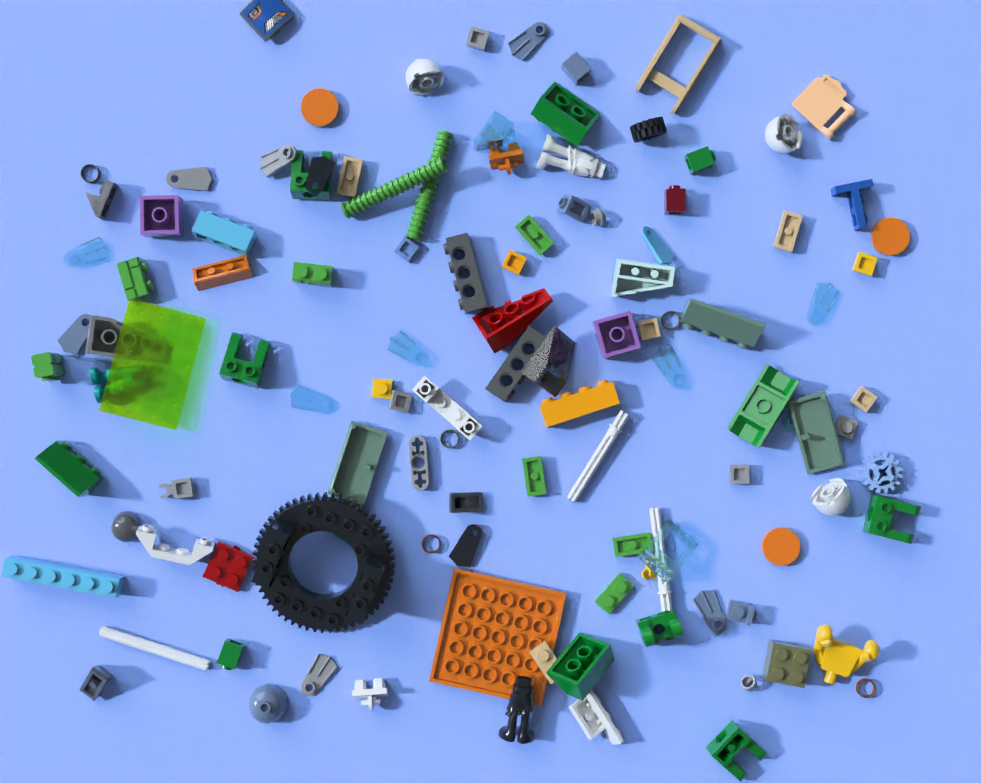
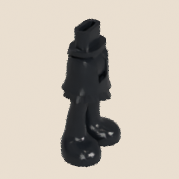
(521, 704)

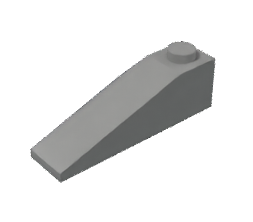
(102, 336)

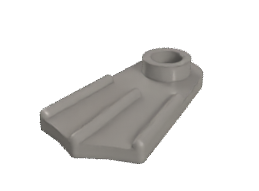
(277, 159)
(190, 178)
(318, 674)

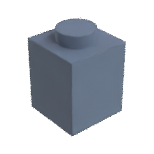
(576, 68)

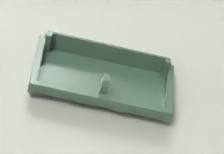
(816, 432)
(357, 462)

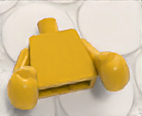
(840, 657)

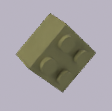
(786, 663)

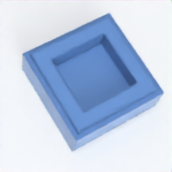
(407, 249)

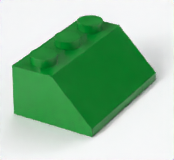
(565, 114)
(70, 468)
(581, 665)

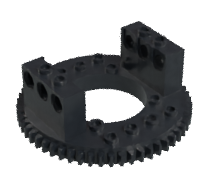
(335, 516)

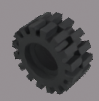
(648, 129)

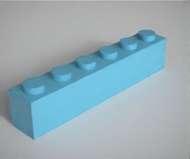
(63, 576)

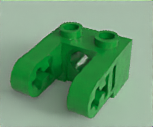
(299, 179)
(240, 370)
(880, 516)
(671, 627)
(728, 743)

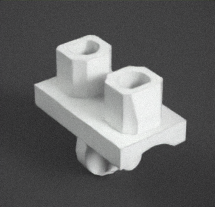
(360, 691)

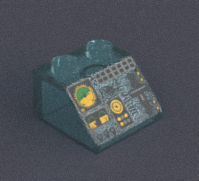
(495, 132)

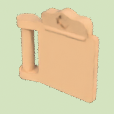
(821, 102)

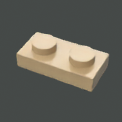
(349, 176)
(787, 231)
(544, 658)

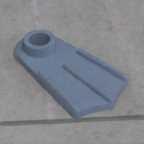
(527, 41)
(75, 335)
(710, 609)

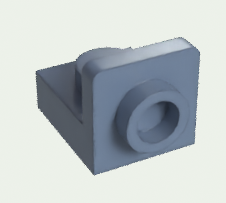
(573, 207)
(741, 612)

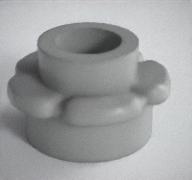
(597, 217)

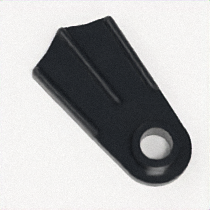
(318, 174)
(466, 547)

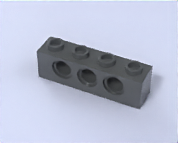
(462, 243)
(495, 386)

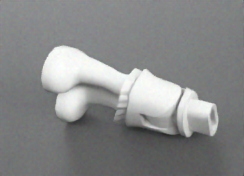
(578, 162)

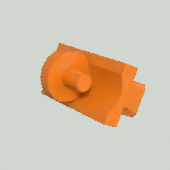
(506, 160)

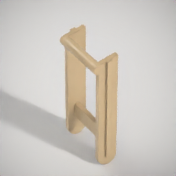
(667, 83)

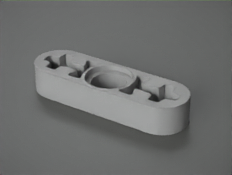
(422, 448)

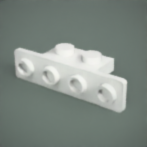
(594, 718)

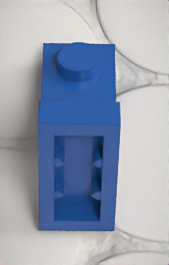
(855, 200)

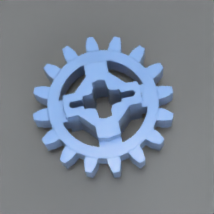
(886, 466)

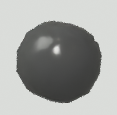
(125, 526)

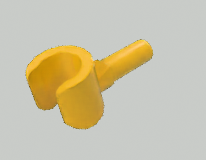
(647, 573)

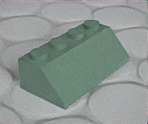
(721, 323)

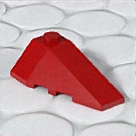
(505, 323)

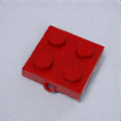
(228, 566)

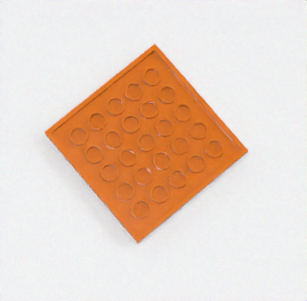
(490, 631)

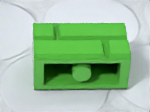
(313, 274)
(135, 279)
(48, 366)

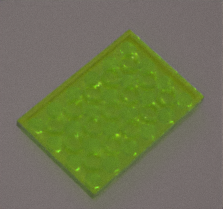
(152, 364)

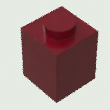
(675, 200)

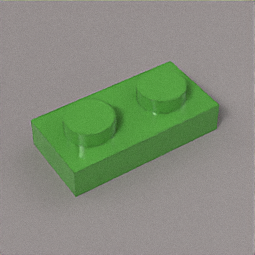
(534, 235)
(534, 476)
(631, 544)
(614, 593)

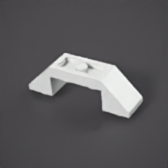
(447, 407)
(148, 535)

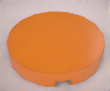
(319, 107)
(890, 236)
(780, 546)

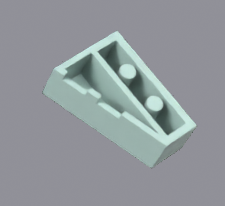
(640, 276)

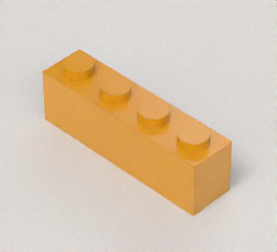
(578, 404)

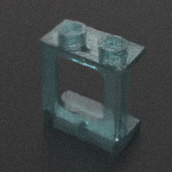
(661, 563)

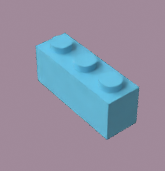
(224, 233)

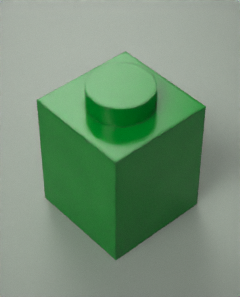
(699, 160)
(231, 654)

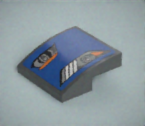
(267, 17)

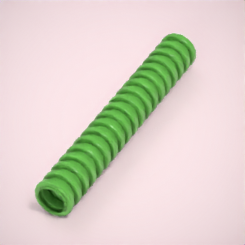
(394, 187)
(428, 188)

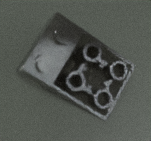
(551, 362)

